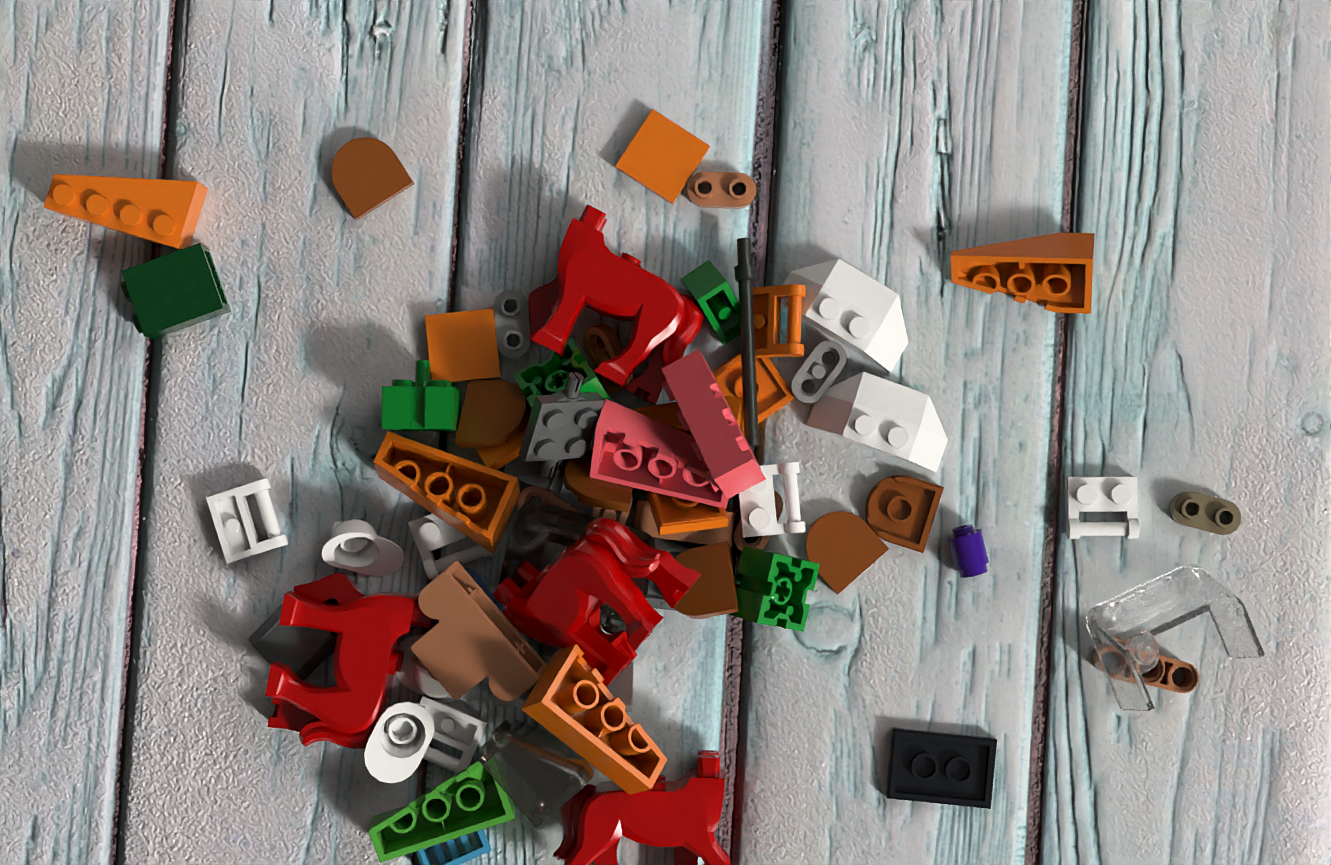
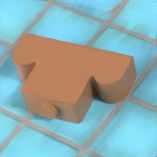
(473, 640)

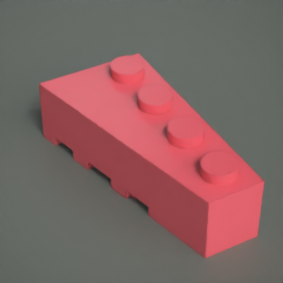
(712, 425)
(649, 457)

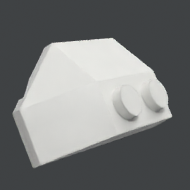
(852, 310)
(882, 419)

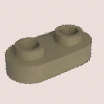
(1206, 513)

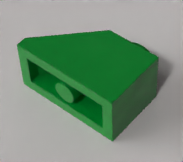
(715, 300)

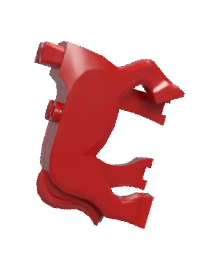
(619, 290)
(565, 598)
(363, 660)
(668, 815)

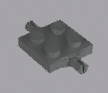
(561, 426)

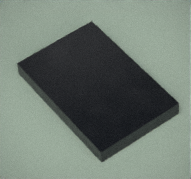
(941, 768)

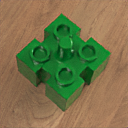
(552, 374)
(421, 404)
(774, 588)

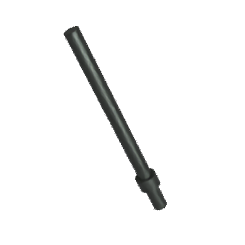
(744, 276)

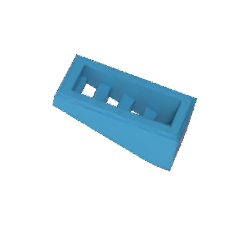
(483, 847)

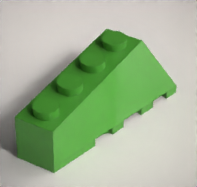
(446, 812)

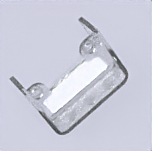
(1128, 622)

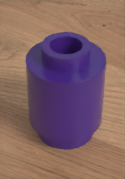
(968, 551)

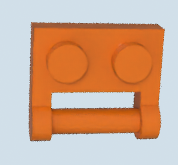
(768, 320)

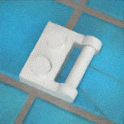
(1101, 495)
(758, 503)
(235, 523)
(434, 533)
(454, 729)

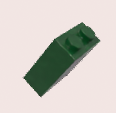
(174, 291)

